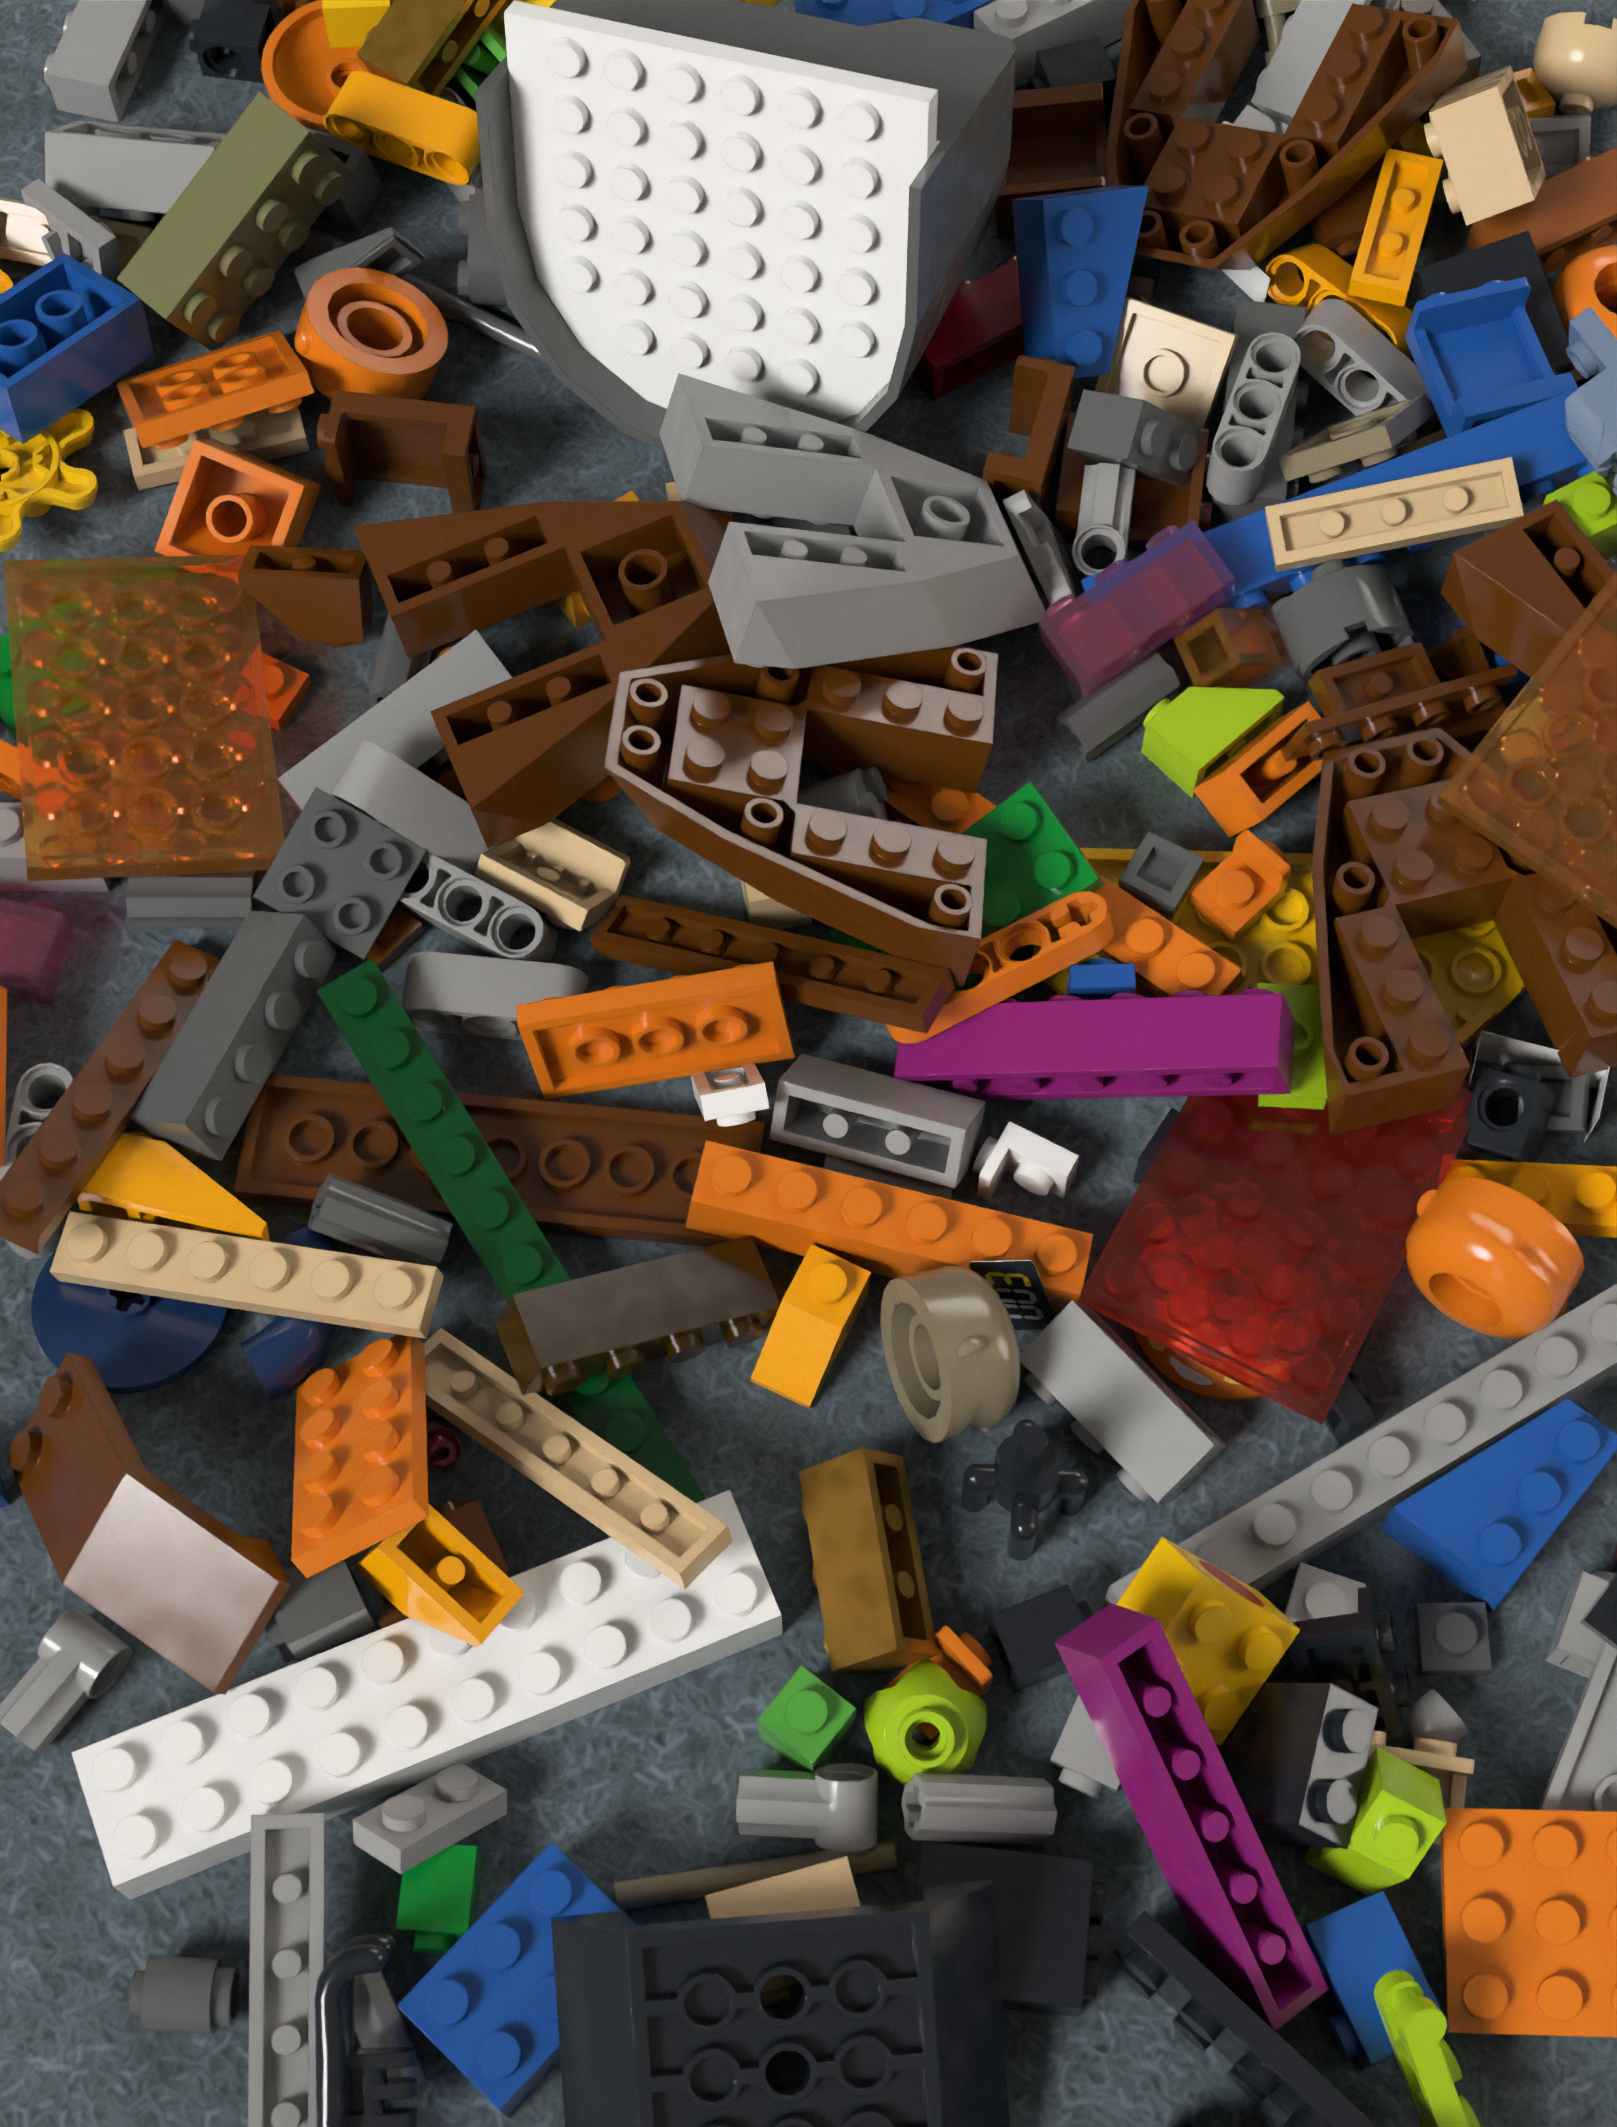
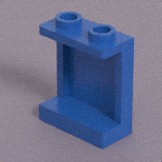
(1481, 354)

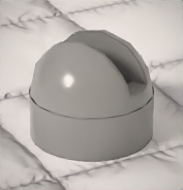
(1435, 1719)

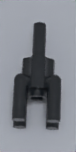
(1025, 1484)

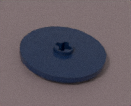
(129, 1348)

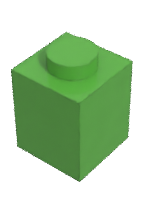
(807, 1721)

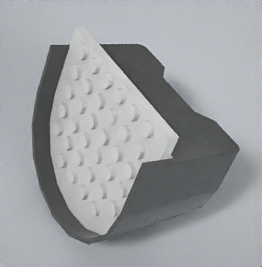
(737, 197)

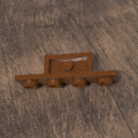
(1386, 692)

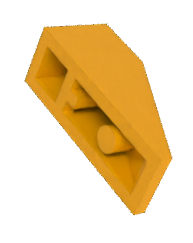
(159, 1186)

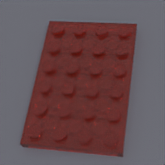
(1271, 1239)

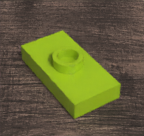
(1308, 1069)

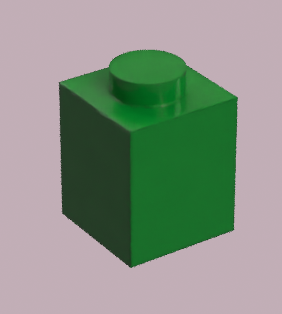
(441, 1899)

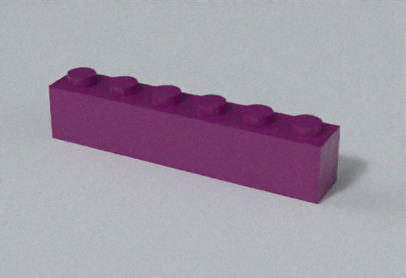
(1112, 1048)
(1191, 1811)

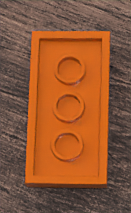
(656, 1030)
(359, 1453)

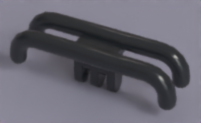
(353, 2080)

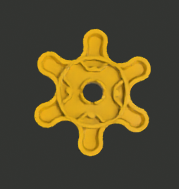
(40, 475)

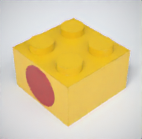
(1217, 1629)

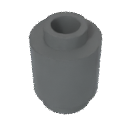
(185, 1995)

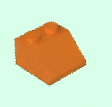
(233, 503)

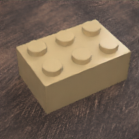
(1485, 146)

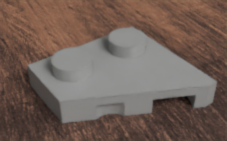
(74, 231)
(1043, 549)

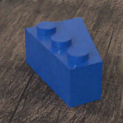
(1076, 272)
(1505, 1503)

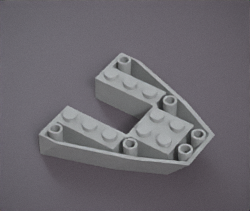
(919, 576)

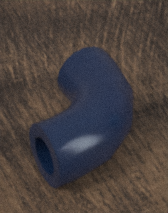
(289, 1346)

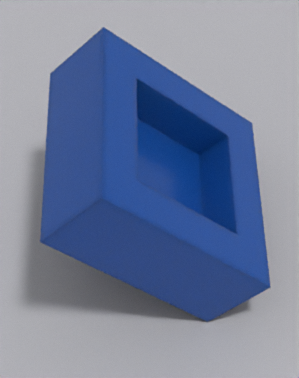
(1100, 979)

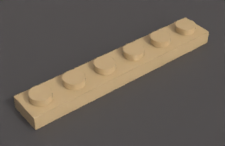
(248, 1274)
(571, 1462)

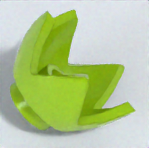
(922, 1696)

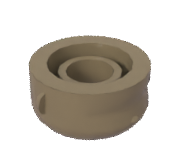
(949, 1351)

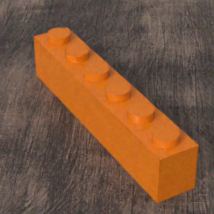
(874, 1222)

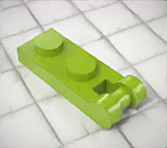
(1424, 2058)

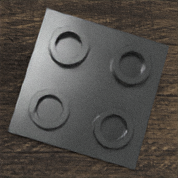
(340, 872)

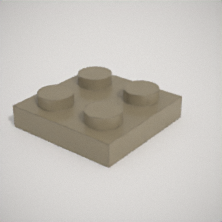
(1365, 436)

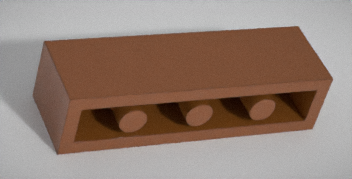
(1567, 216)

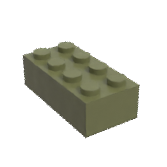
(236, 223)

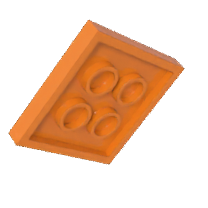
(214, 390)
(1530, 1921)

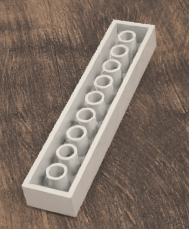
(412, 1704)

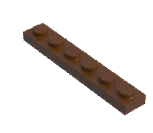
(806, 967)
(100, 1100)

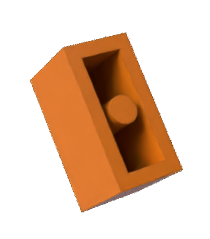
(1258, 776)

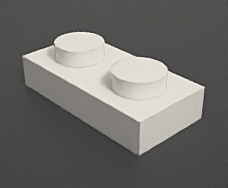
(730, 1094)

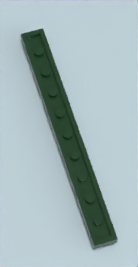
(483, 1198)

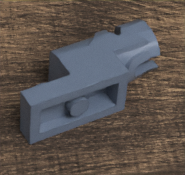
(1592, 408)

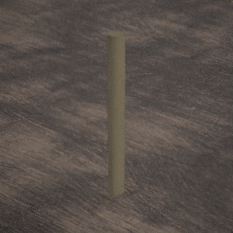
(702, 1882)

